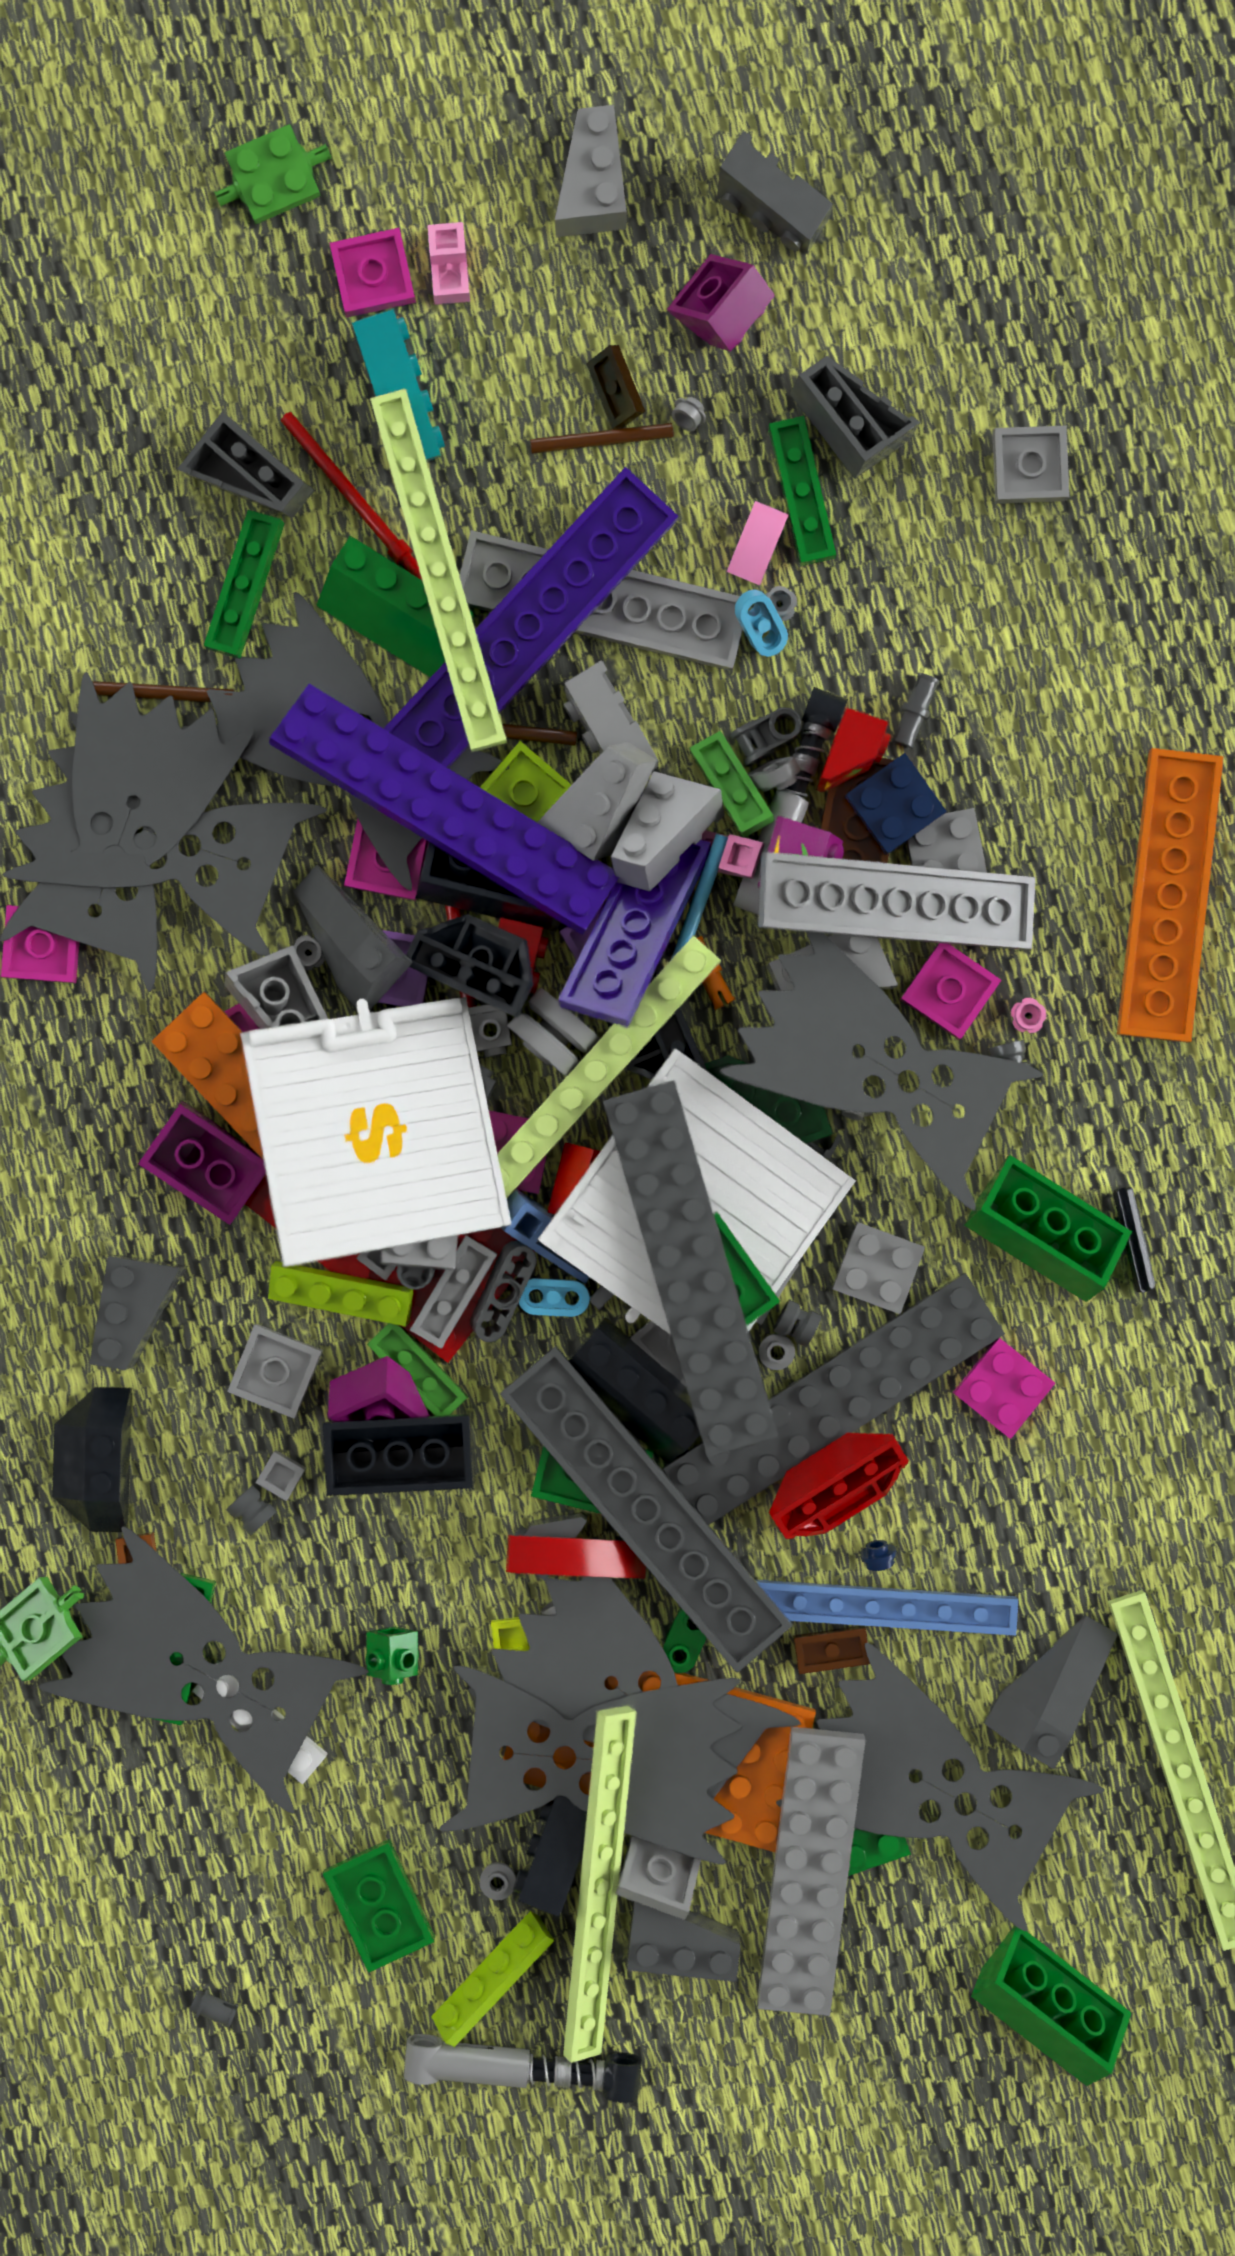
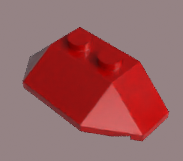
(836, 1483)

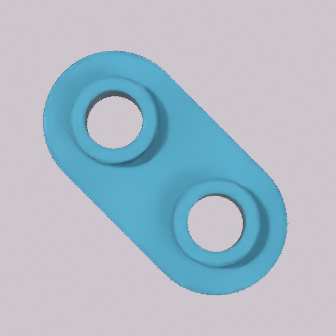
(760, 620)
(554, 1297)

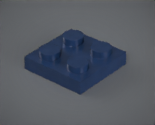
(895, 804)

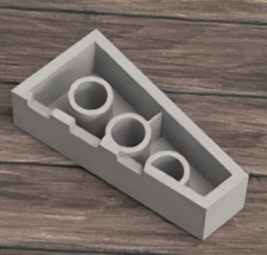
(275, 990)

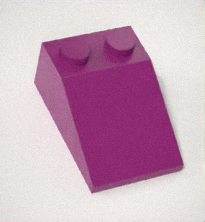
(204, 1162)

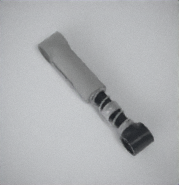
(819, 719)
(434, 2060)

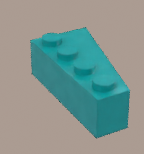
(392, 369)

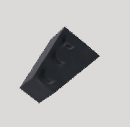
(552, 1857)

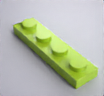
(340, 1293)
(492, 1979)

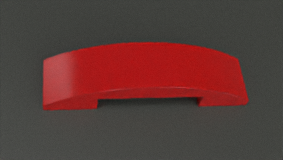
(572, 1557)

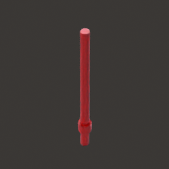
(397, 549)

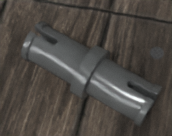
(915, 711)

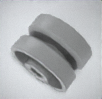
(552, 1034)

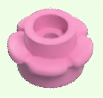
(1037, 1011)

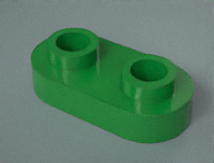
(685, 1638)

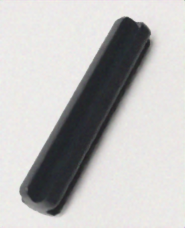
(1136, 1245)

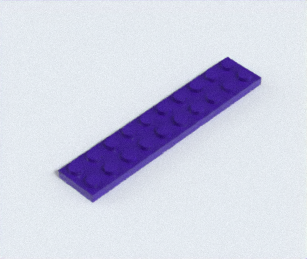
(543, 610)
(444, 808)

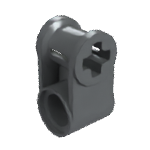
(765, 736)

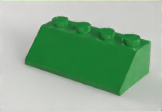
(383, 605)
(1048, 1229)
(1053, 2006)

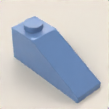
(528, 1223)

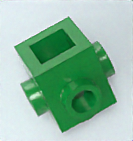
(392, 1654)

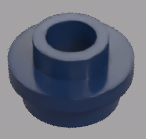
(878, 1555)

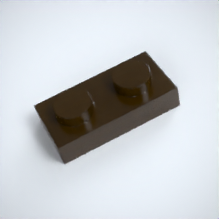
(615, 387)

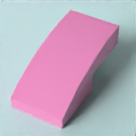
(448, 263)
(757, 543)
(739, 856)

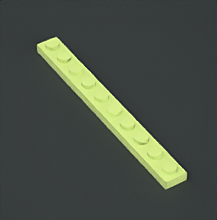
(438, 570)
(604, 1063)
(1178, 1760)
(599, 1882)

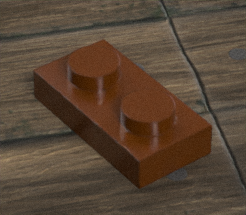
(831, 1649)

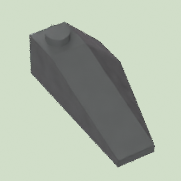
(353, 946)
(1049, 1698)

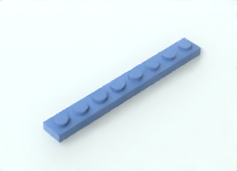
(894, 1607)

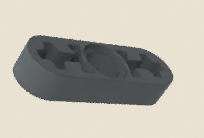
(508, 1305)

